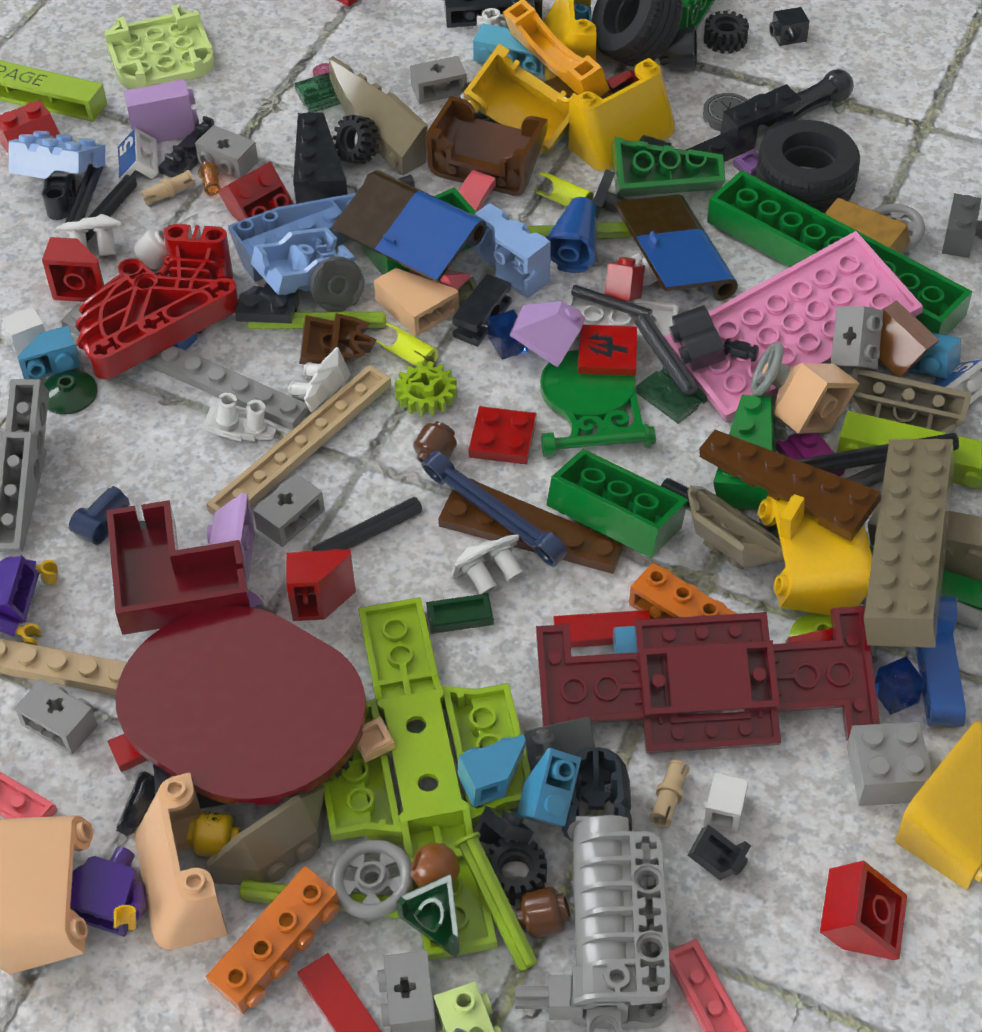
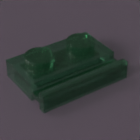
(317, 93)
(665, 396)

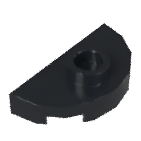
(137, 803)

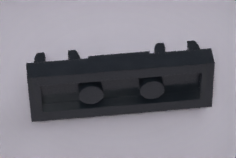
(185, 155)

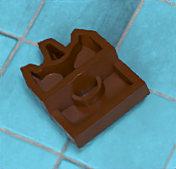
(324, 335)

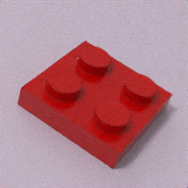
(502, 435)

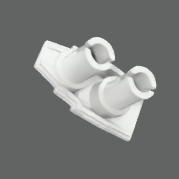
(101, 224)
(324, 380)
(238, 422)
(474, 558)

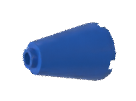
(575, 236)

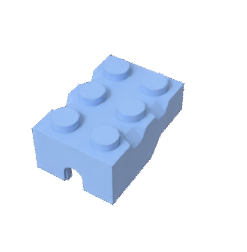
(43, 155)
(514, 252)
(292, 260)

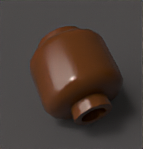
(434, 437)
(543, 912)

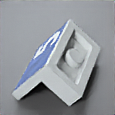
(137, 153)
(966, 378)

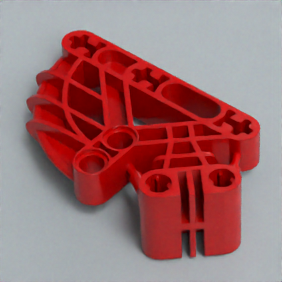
(122, 318)

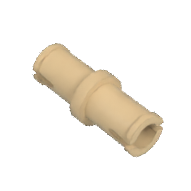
(168, 187)
(669, 793)

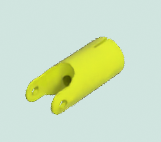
(563, 190)
(411, 348)

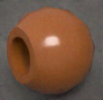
(434, 862)

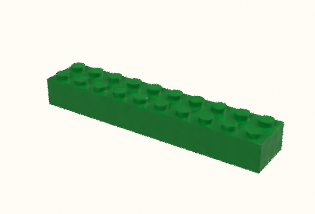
(795, 231)

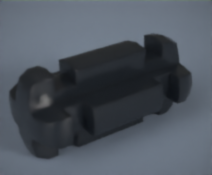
(741, 349)

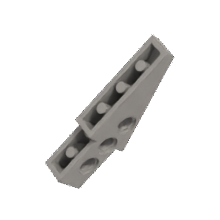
(21, 460)

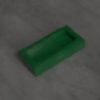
(459, 613)

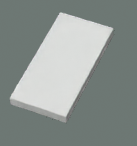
(601, 315)

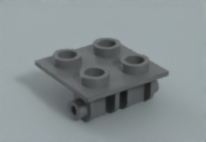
(563, 736)

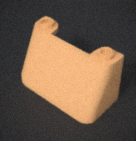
(37, 890)
(184, 902)

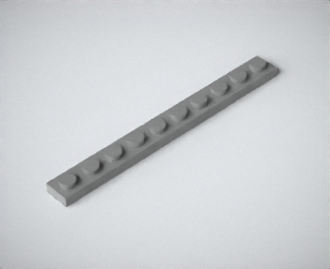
(217, 380)

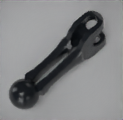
(834, 87)

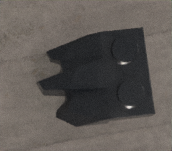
(266, 306)

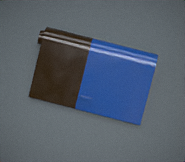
(408, 225)
(676, 245)

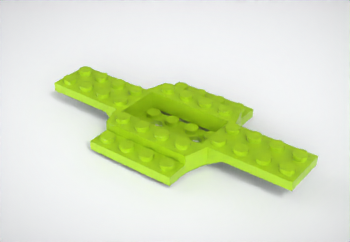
(364, 796)

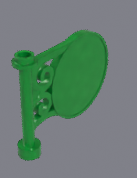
(589, 401)

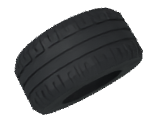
(636, 28)
(814, 146)

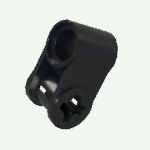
(59, 195)

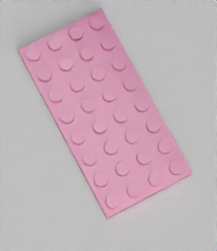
(799, 313)

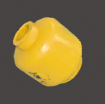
(211, 832)

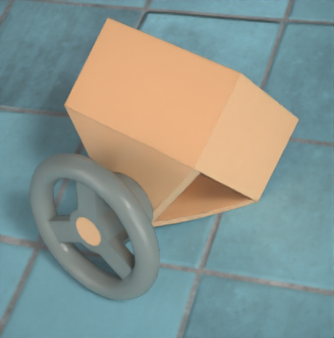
(808, 393)

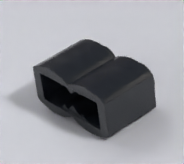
(698, 338)

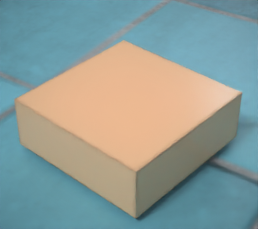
(375, 740)

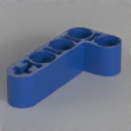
(940, 670)

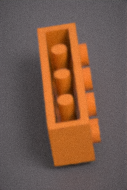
(671, 597)
(274, 940)

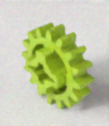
(425, 389)

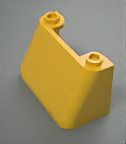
(574, 34)
(511, 94)
(627, 114)
(820, 565)
(946, 814)

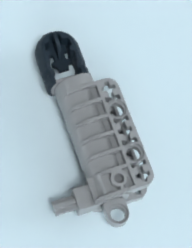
(609, 909)

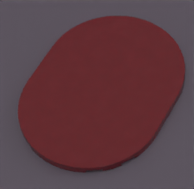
(241, 705)

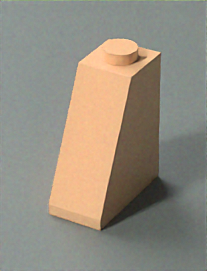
(415, 300)

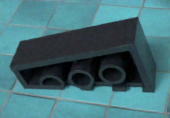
(316, 163)

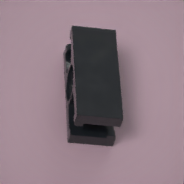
(485, 301)

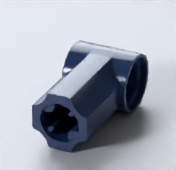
(92, 522)

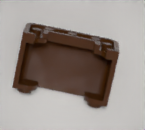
(464, 144)

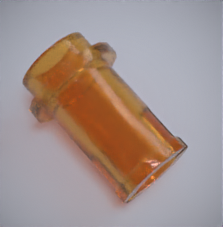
(209, 174)

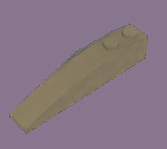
(400, 129)

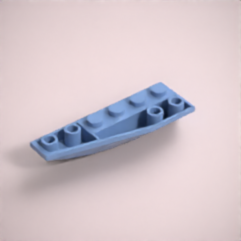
(278, 222)

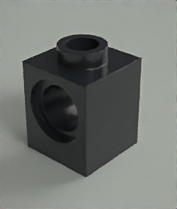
(789, 26)

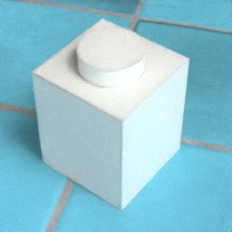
(21, 329)
(726, 801)

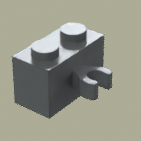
(962, 225)

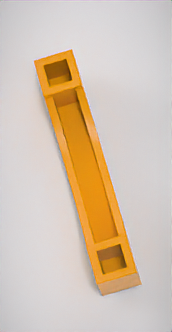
(577, 72)

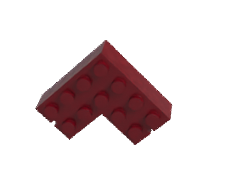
(158, 581)

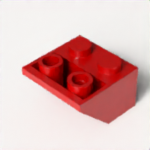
(255, 193)
(318, 582)

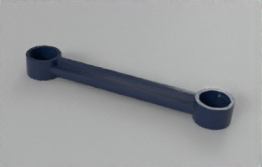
(545, 544)

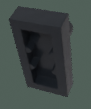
(603, 197)

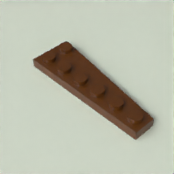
(831, 499)
(583, 544)

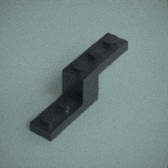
(742, 122)

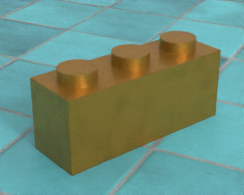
(871, 223)

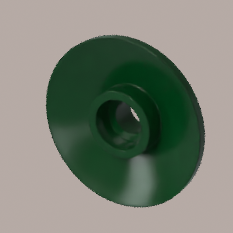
(70, 391)

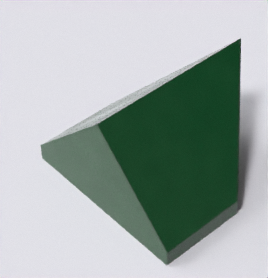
(432, 913)

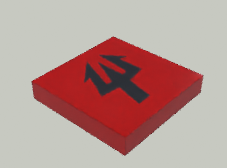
(607, 350)

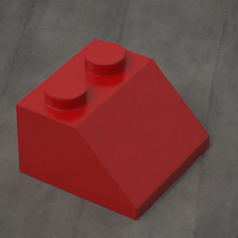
(26, 120)
(71, 270)
(863, 911)

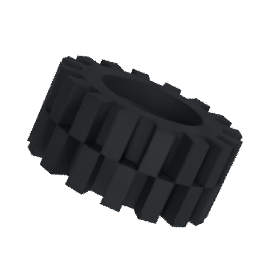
(726, 32)
(346, 139)
(523, 853)

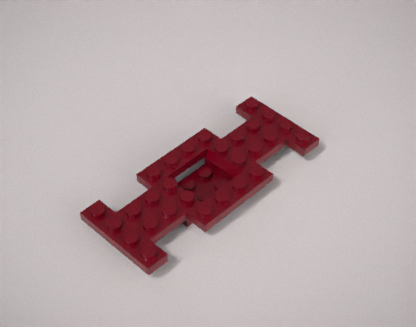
(710, 667)

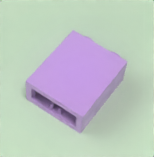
(162, 110)

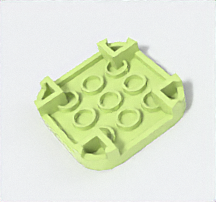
(160, 49)

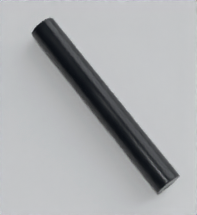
(609, 301)

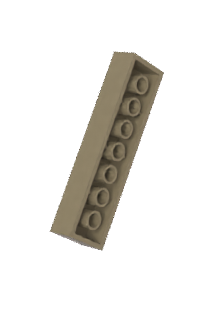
(910, 544)

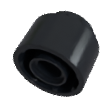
(682, 52)

